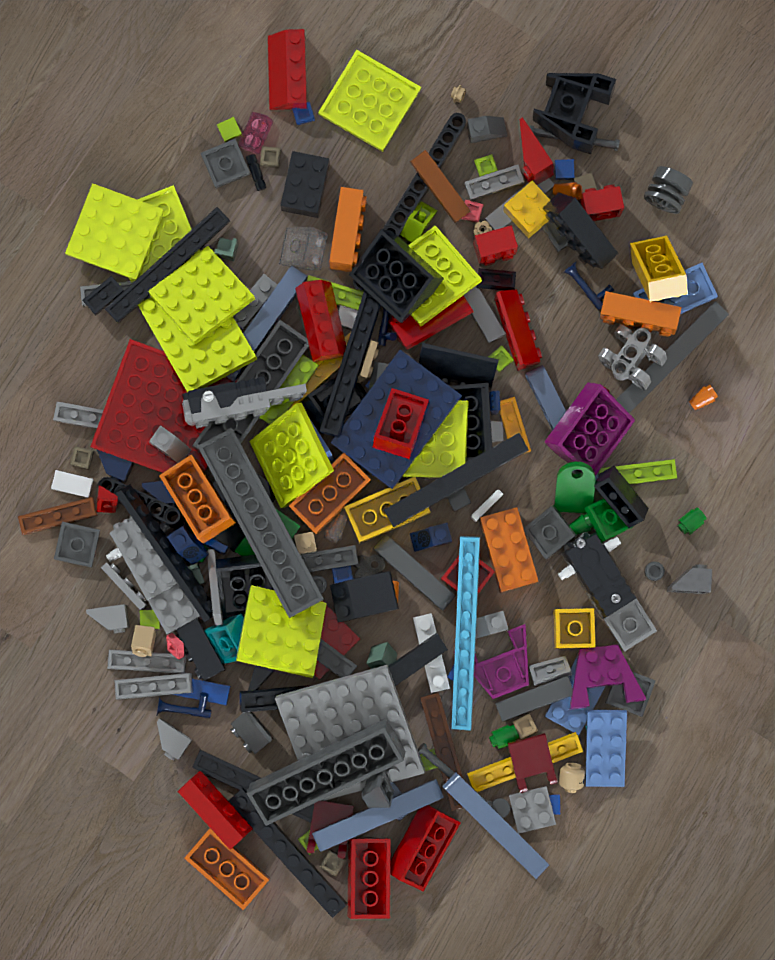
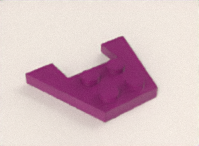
(601, 668)
(506, 671)

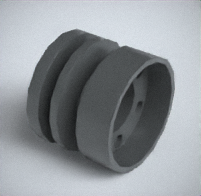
(668, 189)

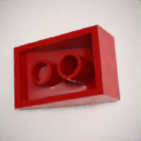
(536, 161)
(400, 423)

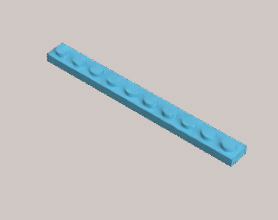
(465, 632)

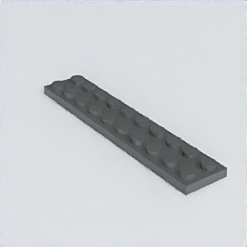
(260, 523)

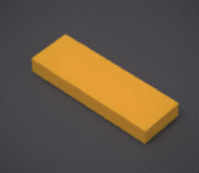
(512, 420)

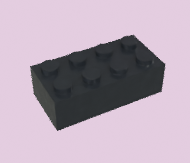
(580, 231)

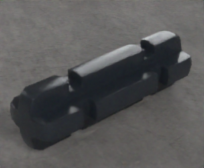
(256, 172)

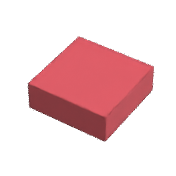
(475, 211)
(175, 646)

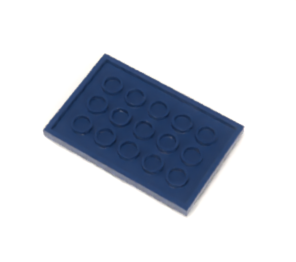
(359, 430)

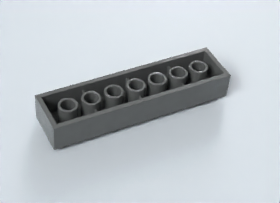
(274, 362)
(326, 772)

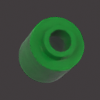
(691, 521)
(503, 736)

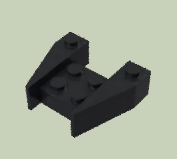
(569, 104)

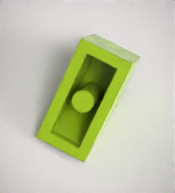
(418, 222)

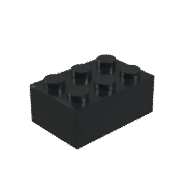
(305, 184)

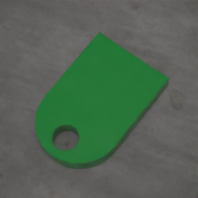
(573, 490)

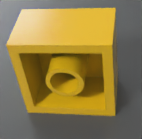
(527, 209)
(574, 628)

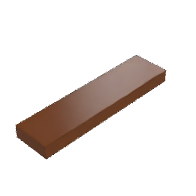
(440, 186)
(56, 515)

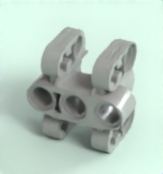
(636, 375)

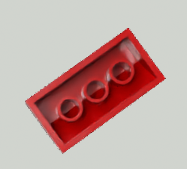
(287, 70)
(321, 320)
(517, 330)
(410, 333)
(215, 810)
(423, 847)
(368, 878)

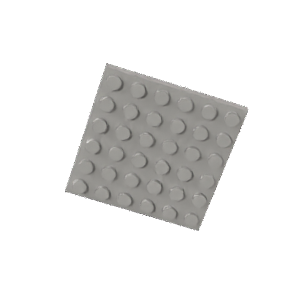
(343, 707)

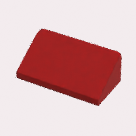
(106, 501)

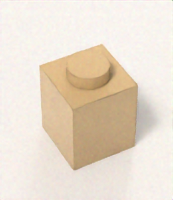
(305, 543)
(143, 641)

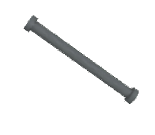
(599, 142)
(422, 749)

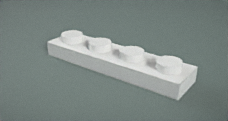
(435, 669)

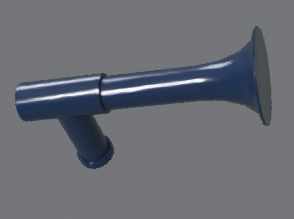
(595, 299)
(383, 332)
(201, 711)

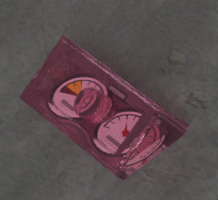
(255, 132)

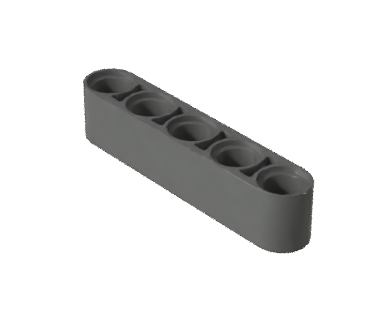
(414, 572)

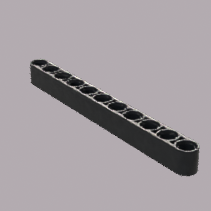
(415, 195)

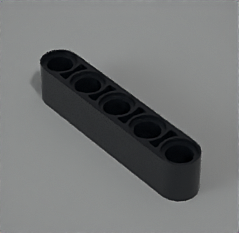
(166, 513)

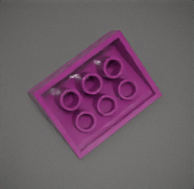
(590, 428)

